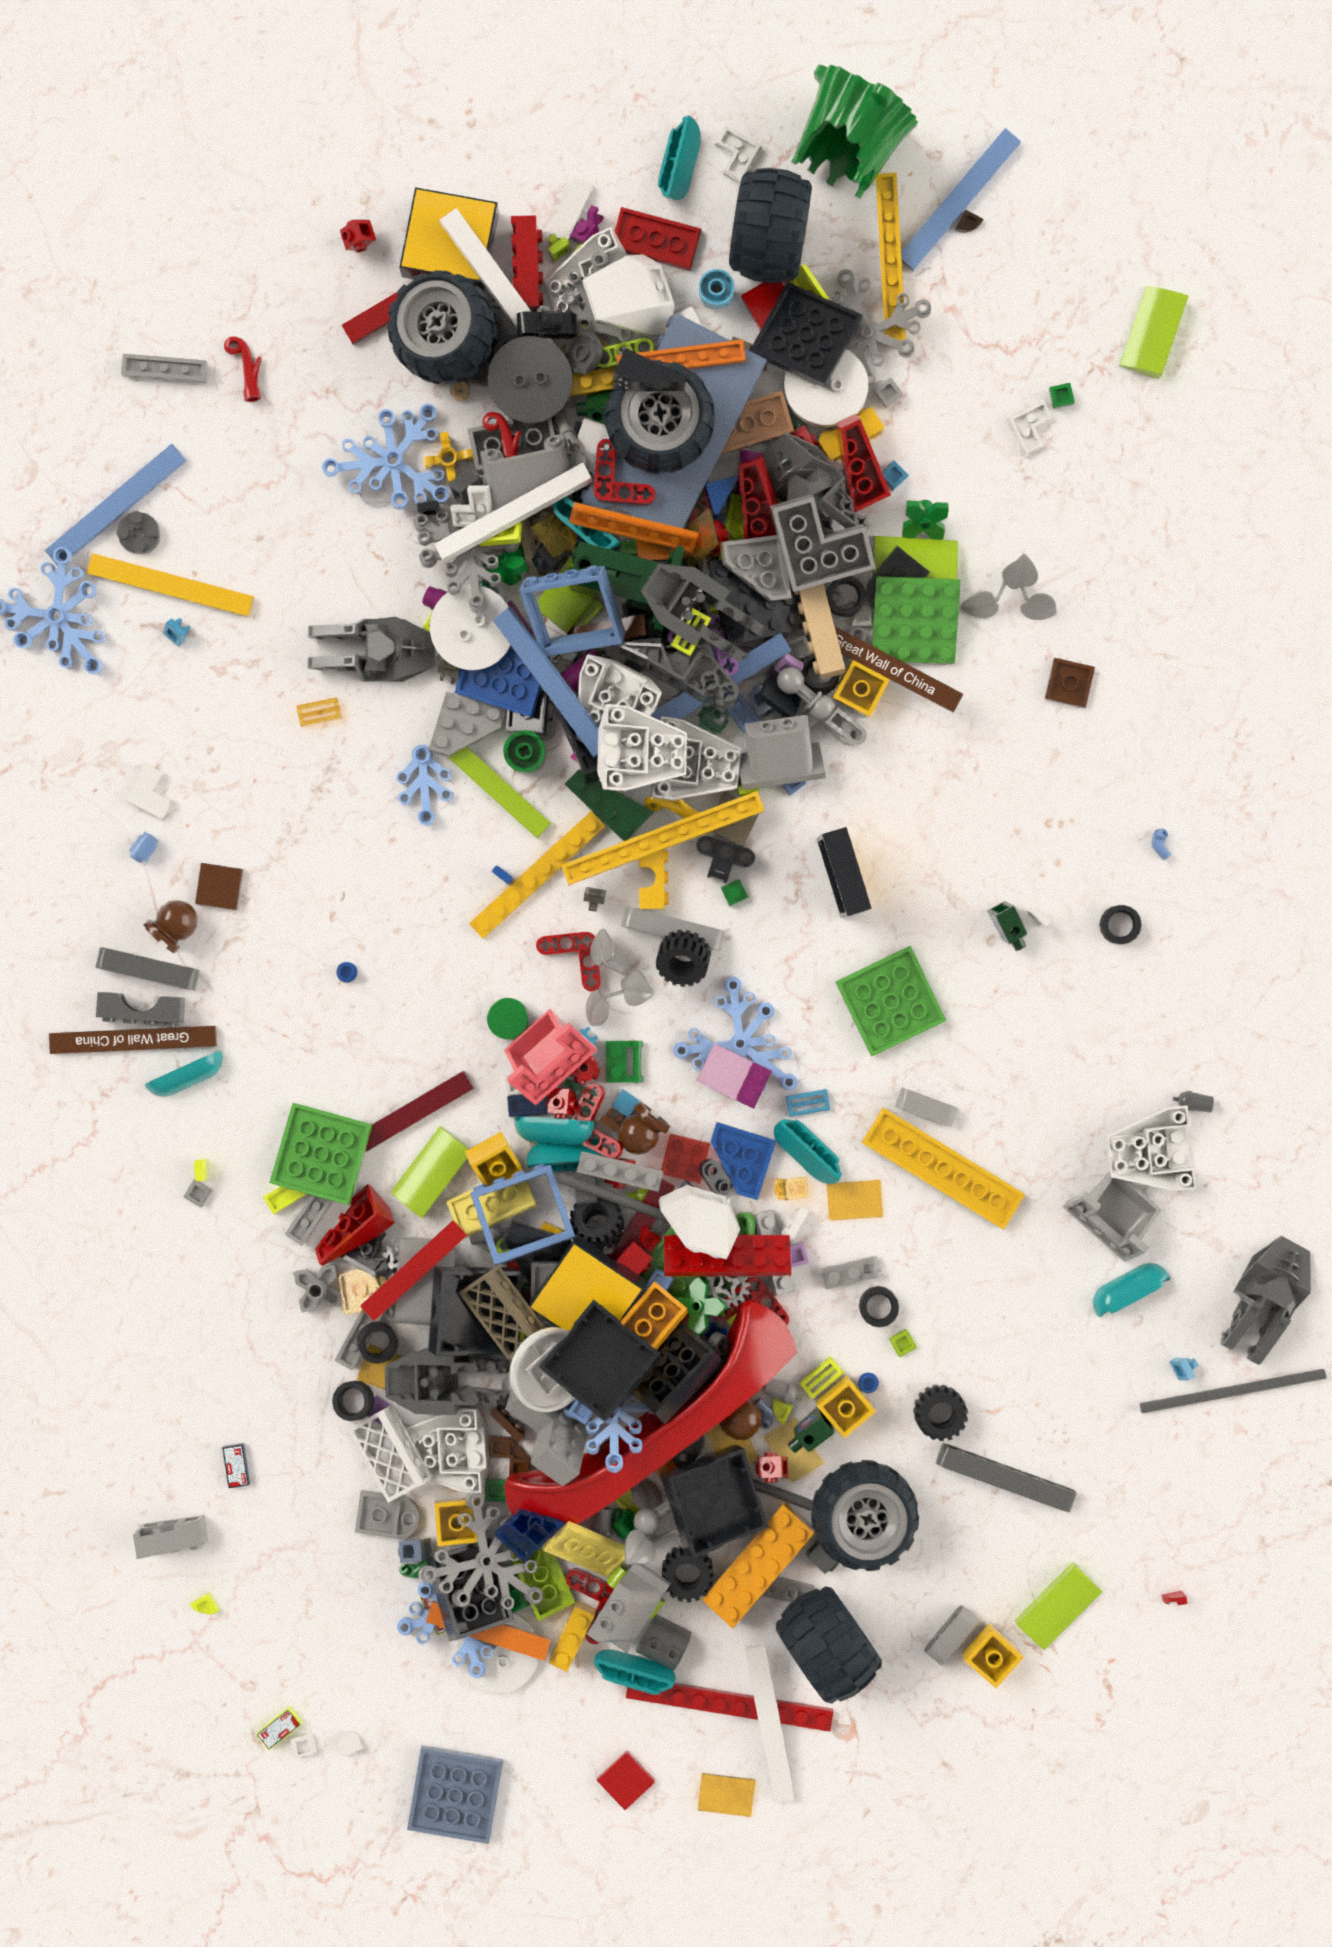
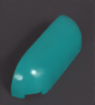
(680, 159)
(592, 536)
(186, 1075)
(553, 1130)
(808, 1150)
(559, 1156)
(1129, 1288)
(634, 1671)

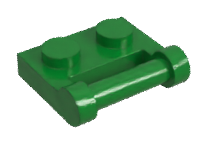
(617, 1061)

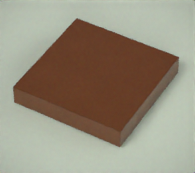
(1069, 682)
(219, 886)

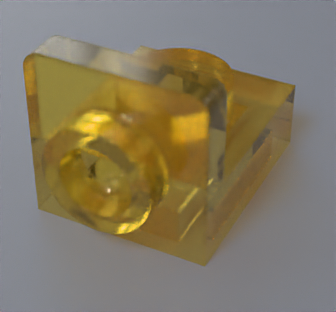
(791, 1188)

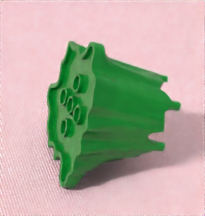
(852, 127)

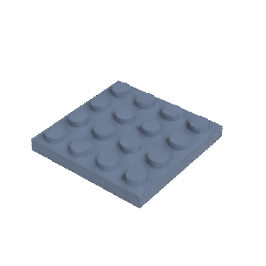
(455, 1794)

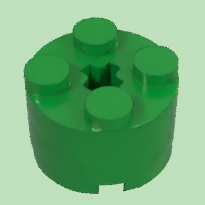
(519, 741)

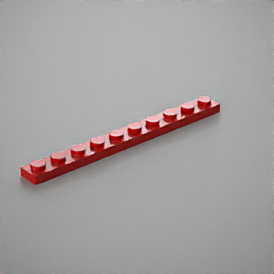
(736, 1705)

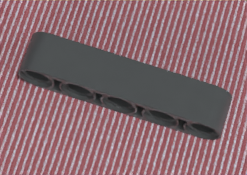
(147, 968)

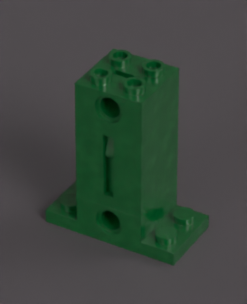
(625, 573)

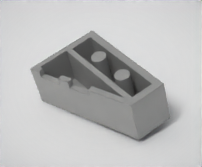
(170, 1536)

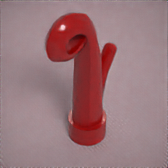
(250, 370)
(510, 445)

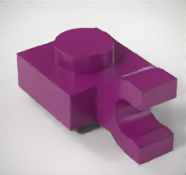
(587, 228)

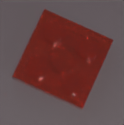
(684, 1157)

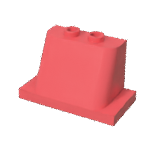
(546, 1056)

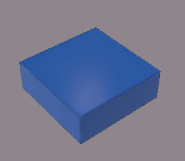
(502, 874)

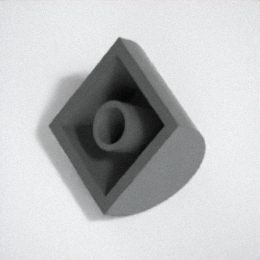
(664, 1642)

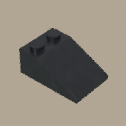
(643, 374)

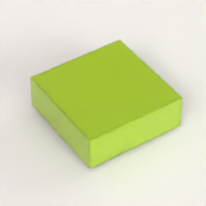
(902, 1342)

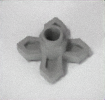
(308, 1281)

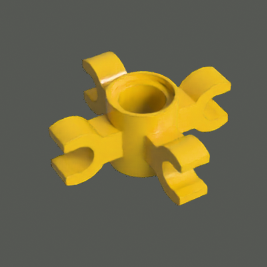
(432, 461)

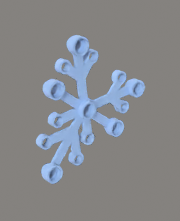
(367, 463)
(71, 635)
(736, 1010)
(614, 1430)
(469, 1645)

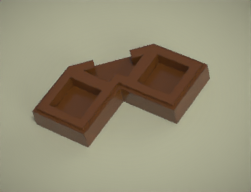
(507, 1447)

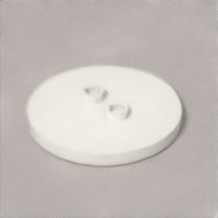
(838, 400)
(465, 637)
(526, 1378)
(505, 1668)

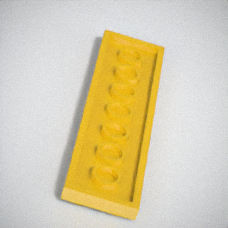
(943, 1168)

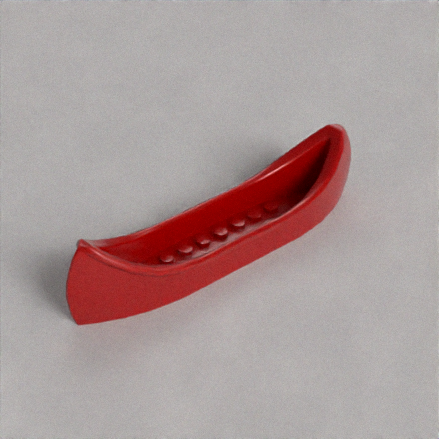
(756, 1352)

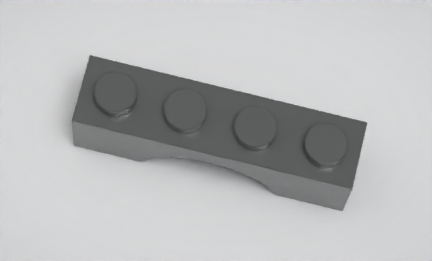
(114, 1006)

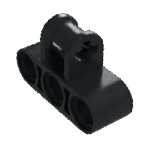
(547, 324)
(721, 863)

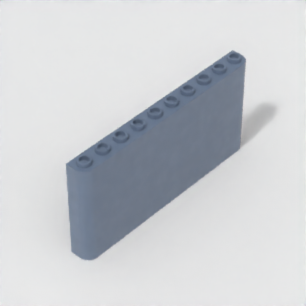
(679, 491)

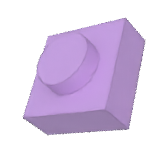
(788, 661)
(798, 1254)

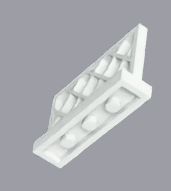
(402, 1447)

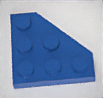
(743, 1157)

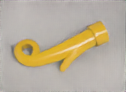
(679, 807)

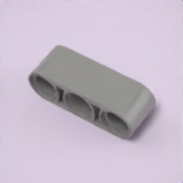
(926, 1107)
(951, 1635)

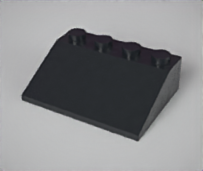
(678, 1374)
(481, 1612)

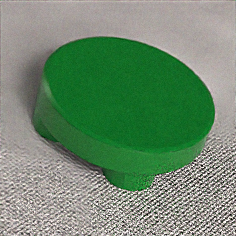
(507, 1018)

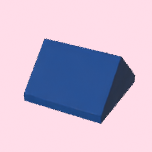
(718, 493)

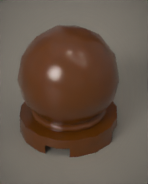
(173, 923)
(641, 1130)
(743, 1422)

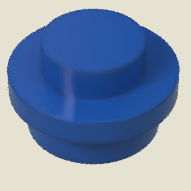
(346, 972)
(868, 1382)

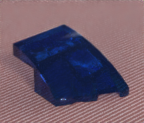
(527, 1532)

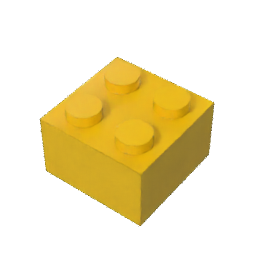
(860, 688)
(493, 1159)
(845, 1406)
(447, 1526)
(992, 1655)

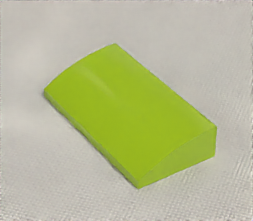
(1153, 331)
(935, 555)
(562, 604)
(430, 1172)
(551, 1582)
(1058, 1606)

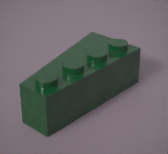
(612, 807)

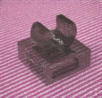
(448, 669)
(595, 897)

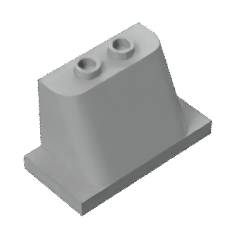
(779, 753)
(1116, 1215)
(629, 1607)

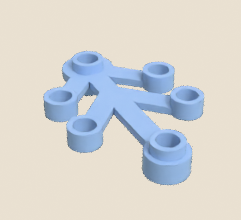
(423, 782)

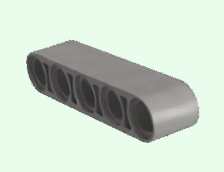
(663, 925)

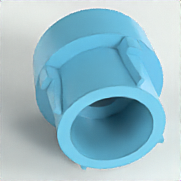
(720, 278)

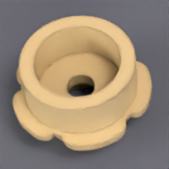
(465, 391)

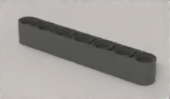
(1006, 1477)

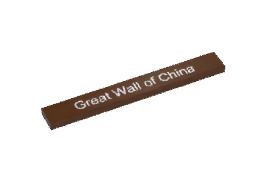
(898, 671)
(133, 1039)

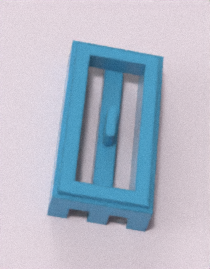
(807, 1094)

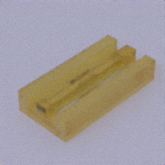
(318, 712)

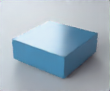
(894, 475)
(625, 1103)

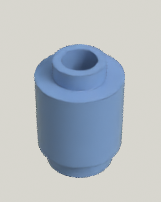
(143, 847)

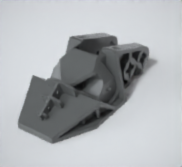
(803, 469)
(676, 589)
(393, 649)
(684, 671)
(1277, 1274)
(430, 1382)

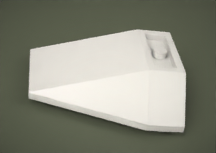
(580, 260)
(631, 295)
(610, 682)
(638, 749)
(710, 765)
(1153, 1151)
(701, 1220)
(454, 1449)

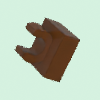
(609, 1121)

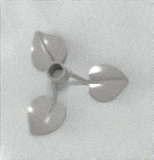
(1017, 574)
(634, 985)
(638, 1546)

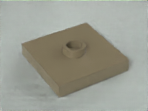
(738, 831)

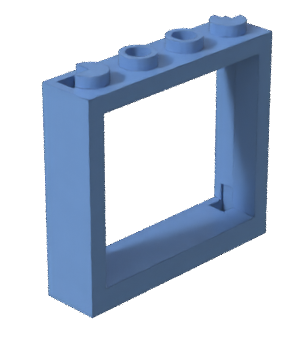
(578, 641)
(502, 1183)

